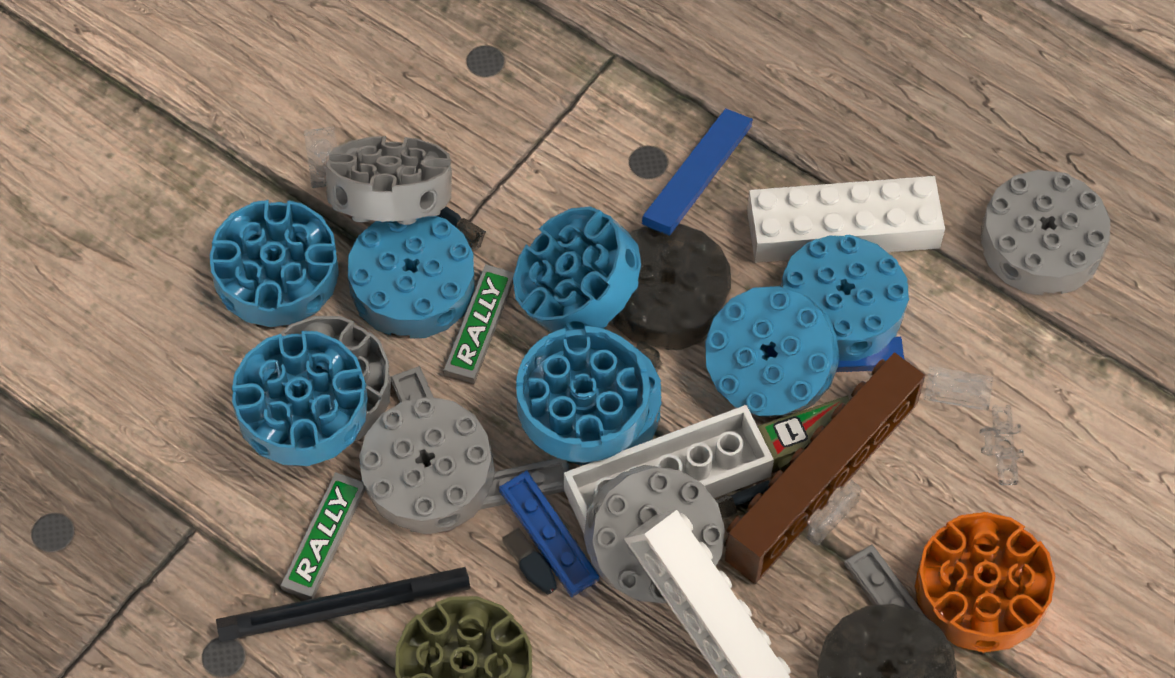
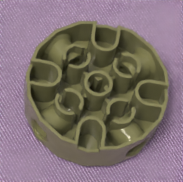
(460, 634)

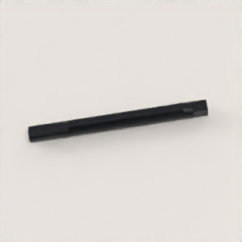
(343, 604)

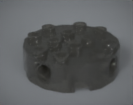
(679, 288)
(886, 641)

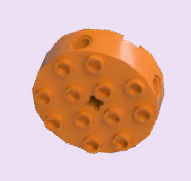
(1015, 588)

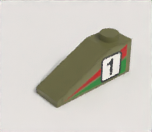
(795, 431)

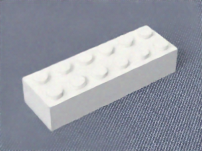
(888, 212)
(717, 452)
(703, 599)

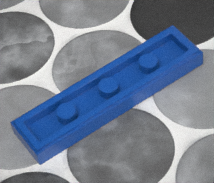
(549, 534)

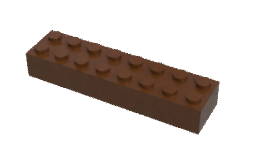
(822, 467)

